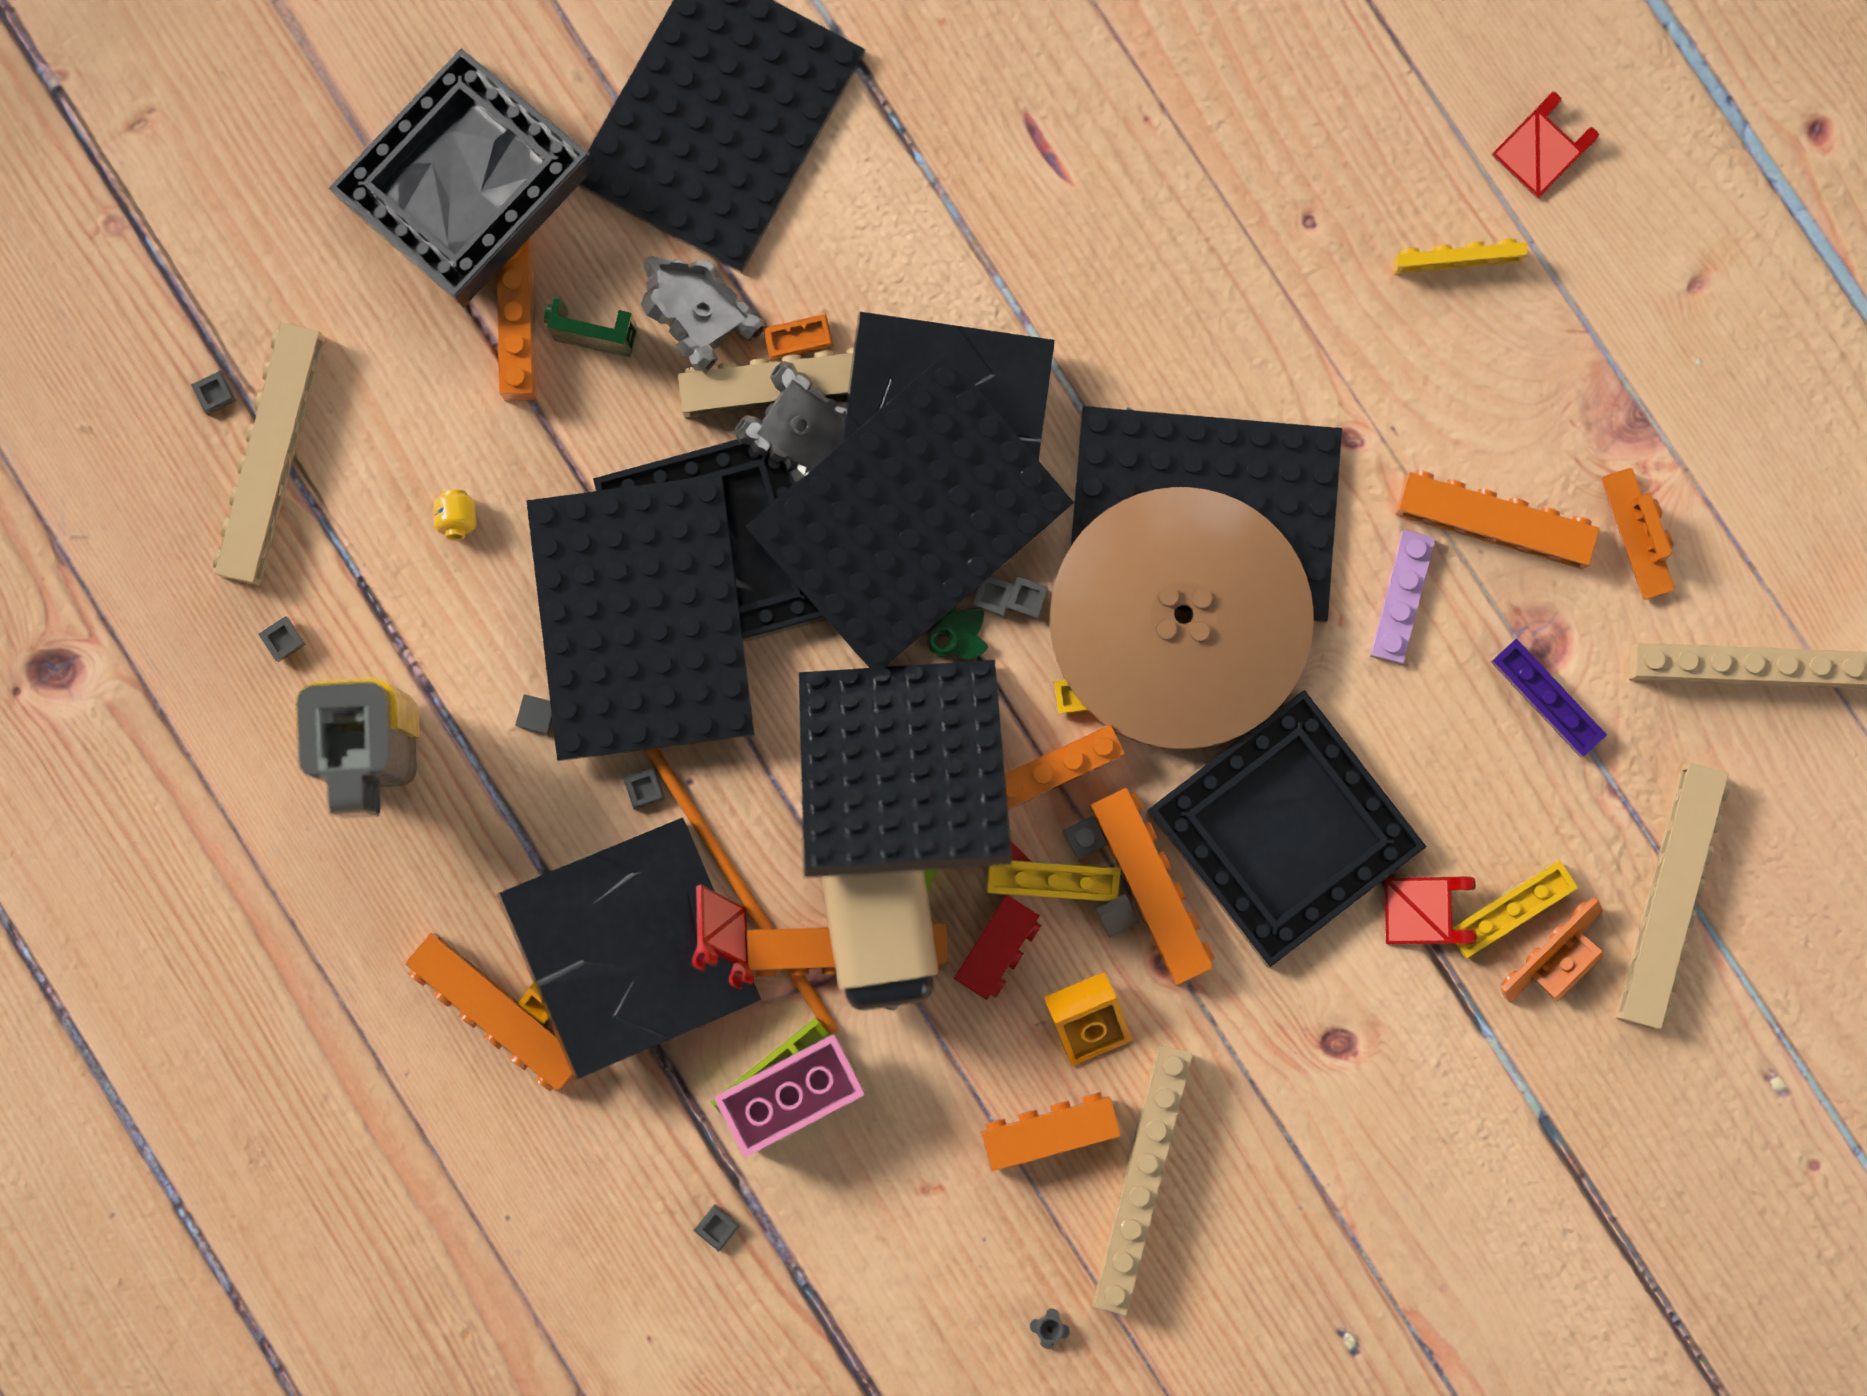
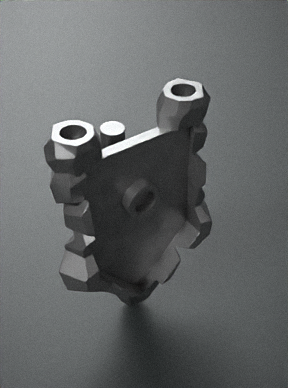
(696, 308)
(799, 424)

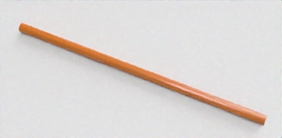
(734, 879)

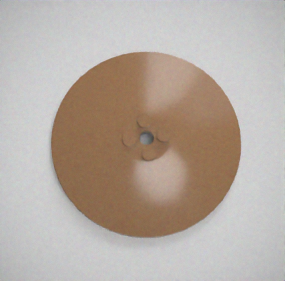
(1167, 678)

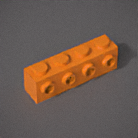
(1051, 1132)

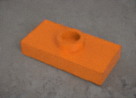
(798, 337)

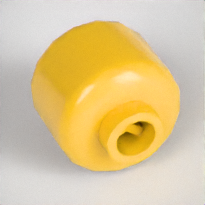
(454, 514)

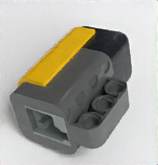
(356, 741)

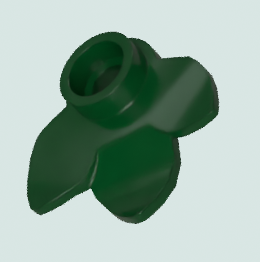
(962, 631)

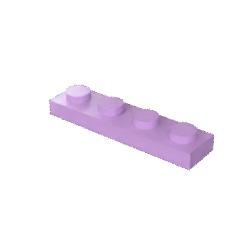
(1402, 597)

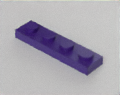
(1548, 698)

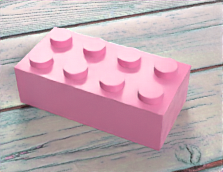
(789, 1095)

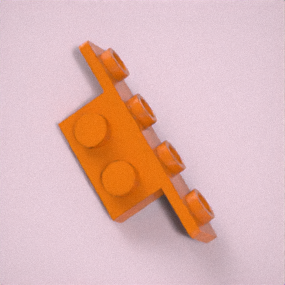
(1641, 532)
(1561, 960)

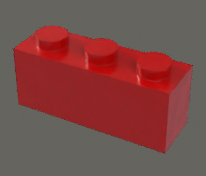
(998, 948)

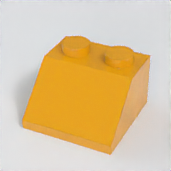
(1088, 1018)

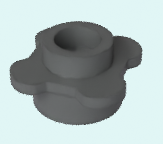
(1040, 1327)

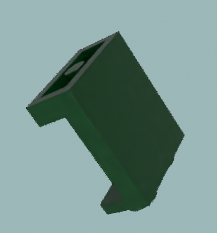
(591, 336)

